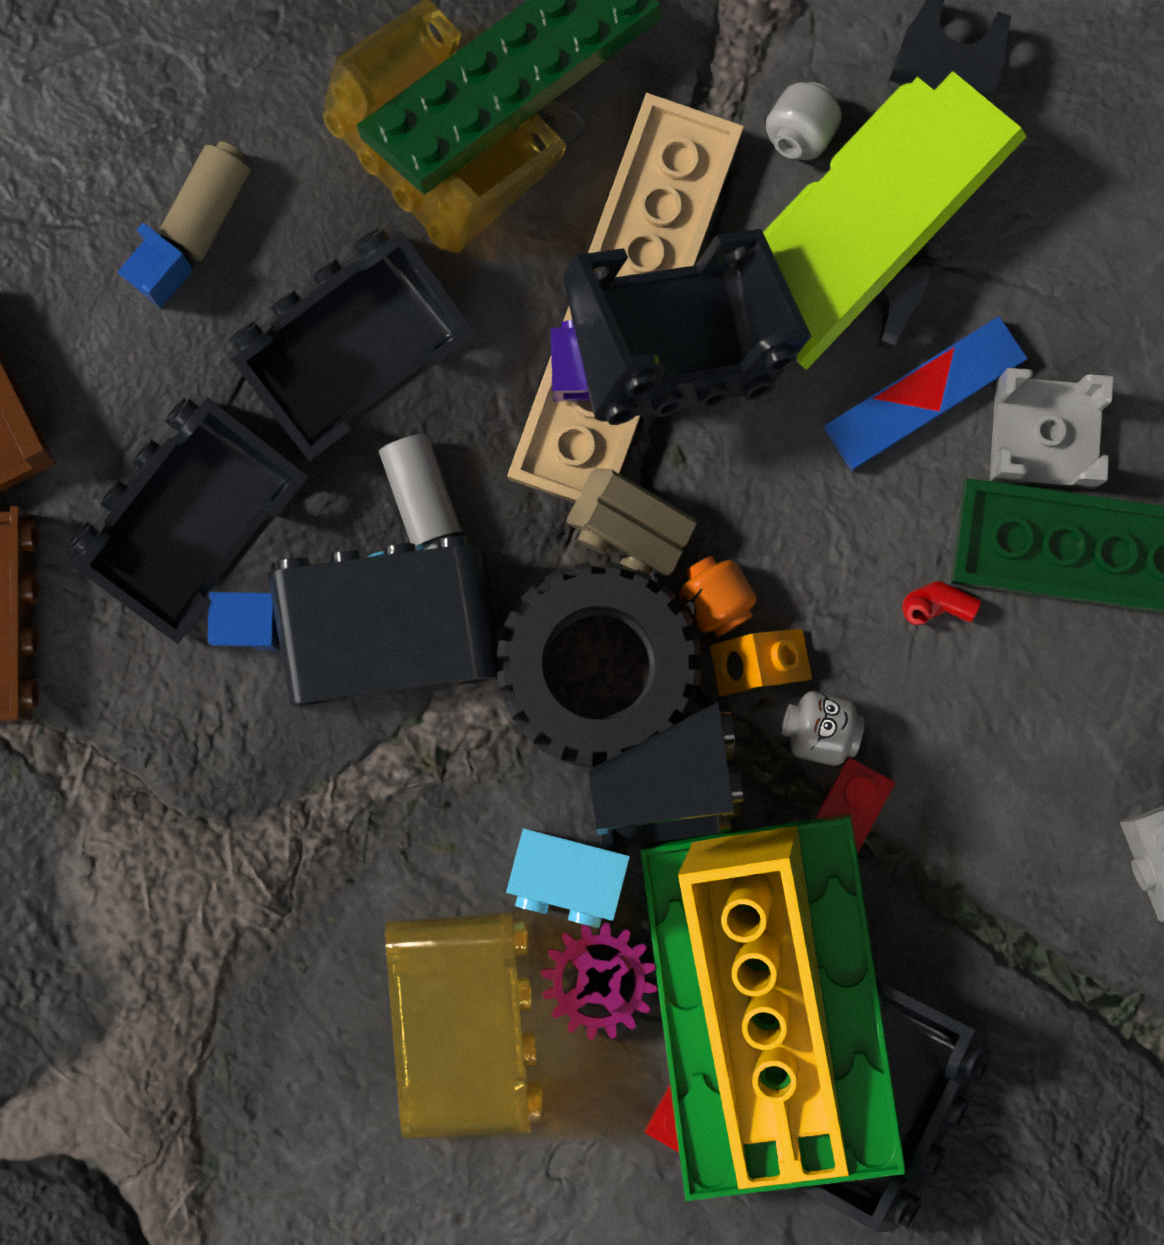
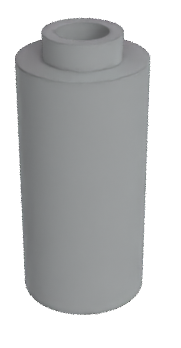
(420, 491)

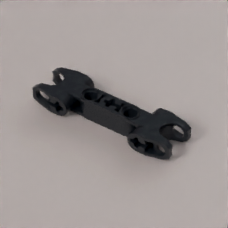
(932, 58)

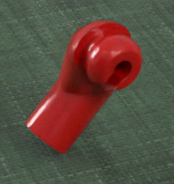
(937, 599)

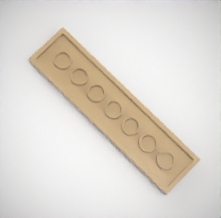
(660, 219)

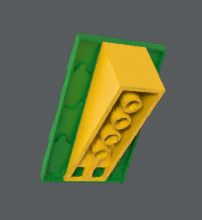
(771, 1009)

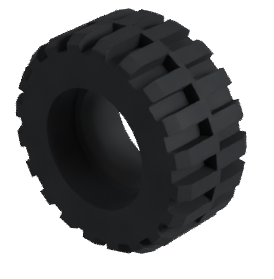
(581, 595)

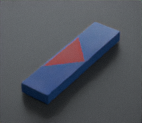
(924, 393)

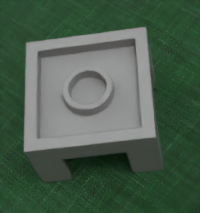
(1049, 431)

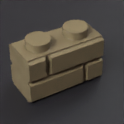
(630, 522)

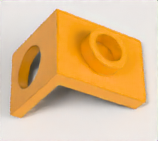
(766, 659)

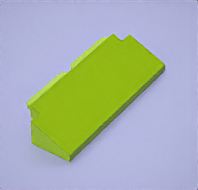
(885, 200)

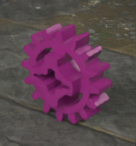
(613, 999)

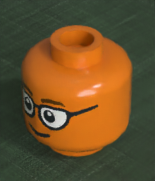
(717, 596)

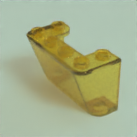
(480, 190)
(461, 1025)

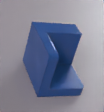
(155, 267)
(242, 620)

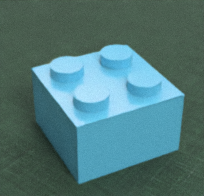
(567, 876)

